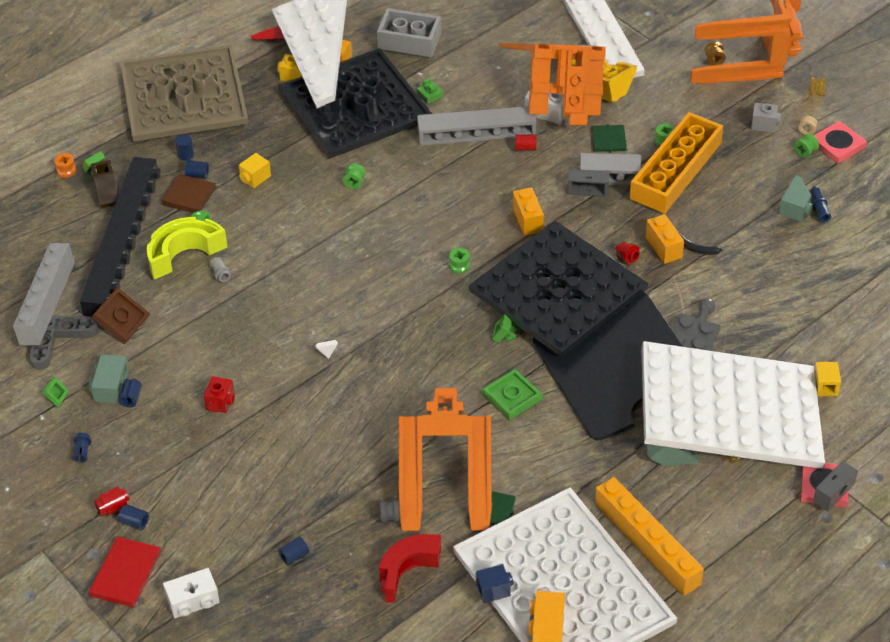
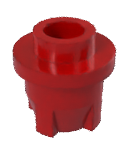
(628, 252)

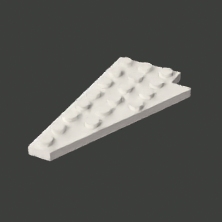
(315, 40)

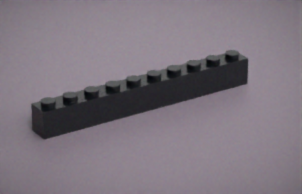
(120, 234)

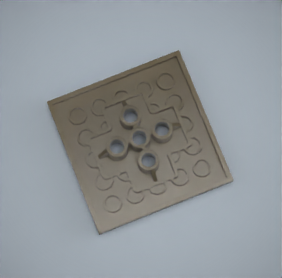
(183, 93)

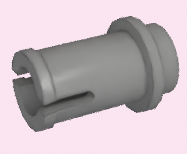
(222, 273)

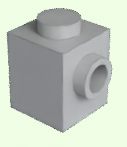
(765, 117)

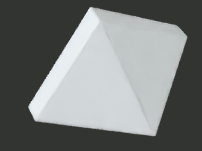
(326, 348)

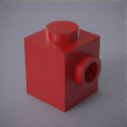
(219, 394)

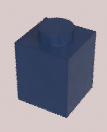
(494, 583)

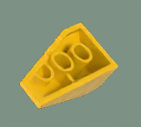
(616, 79)

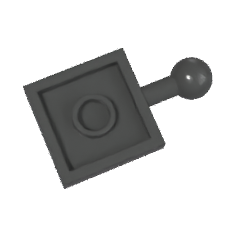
(697, 332)

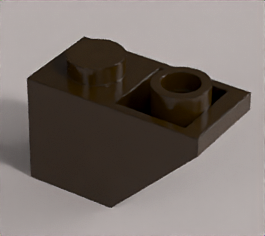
(105, 183)

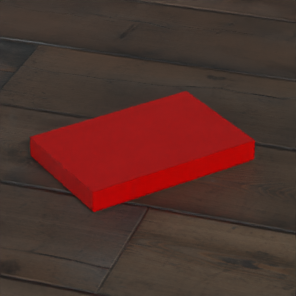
(125, 572)

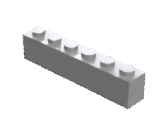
(475, 125)
(44, 294)

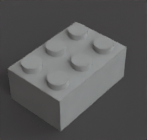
(409, 32)

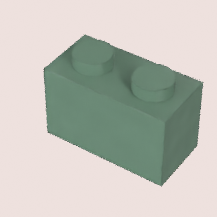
(109, 378)

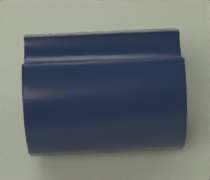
(184, 147)
(197, 169)
(130, 392)
(133, 517)
(293, 551)

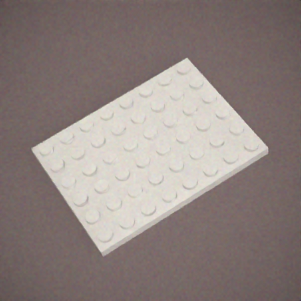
(731, 405)
(568, 551)

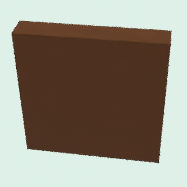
(188, 193)
(120, 315)

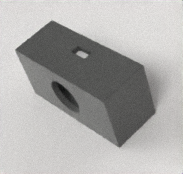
(579, 184)
(830, 490)

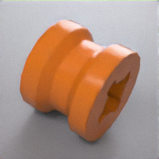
(65, 165)

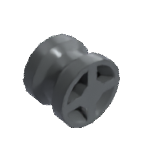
(389, 511)

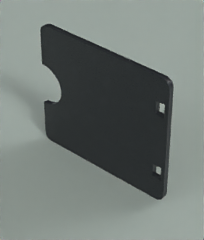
(605, 369)

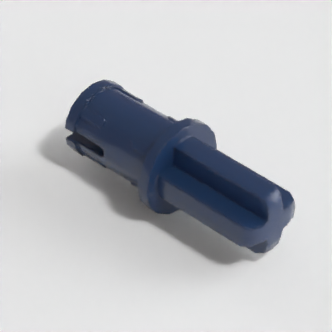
(820, 204)

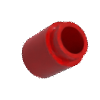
(111, 501)

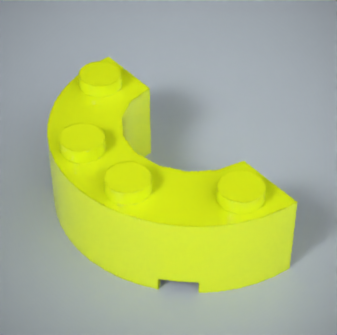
(180, 236)

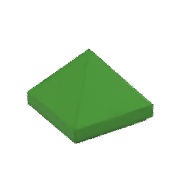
(55, 391)

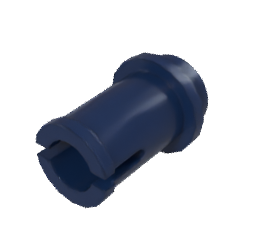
(82, 443)

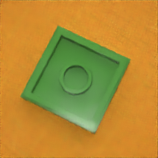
(512, 394)

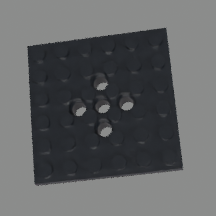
(368, 104)
(558, 288)

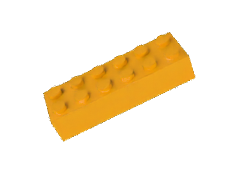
(676, 162)

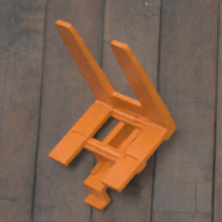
(779, 34)
(578, 83)
(445, 424)

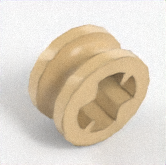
(808, 120)

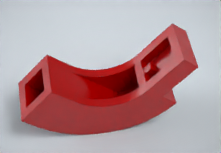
(404, 555)

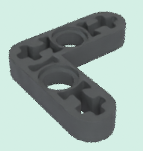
(55, 330)

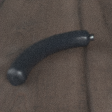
(709, 250)

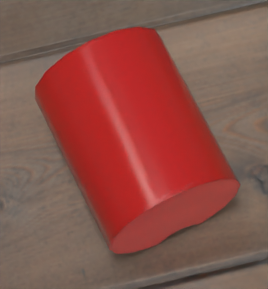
(525, 142)

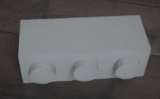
(621, 167)

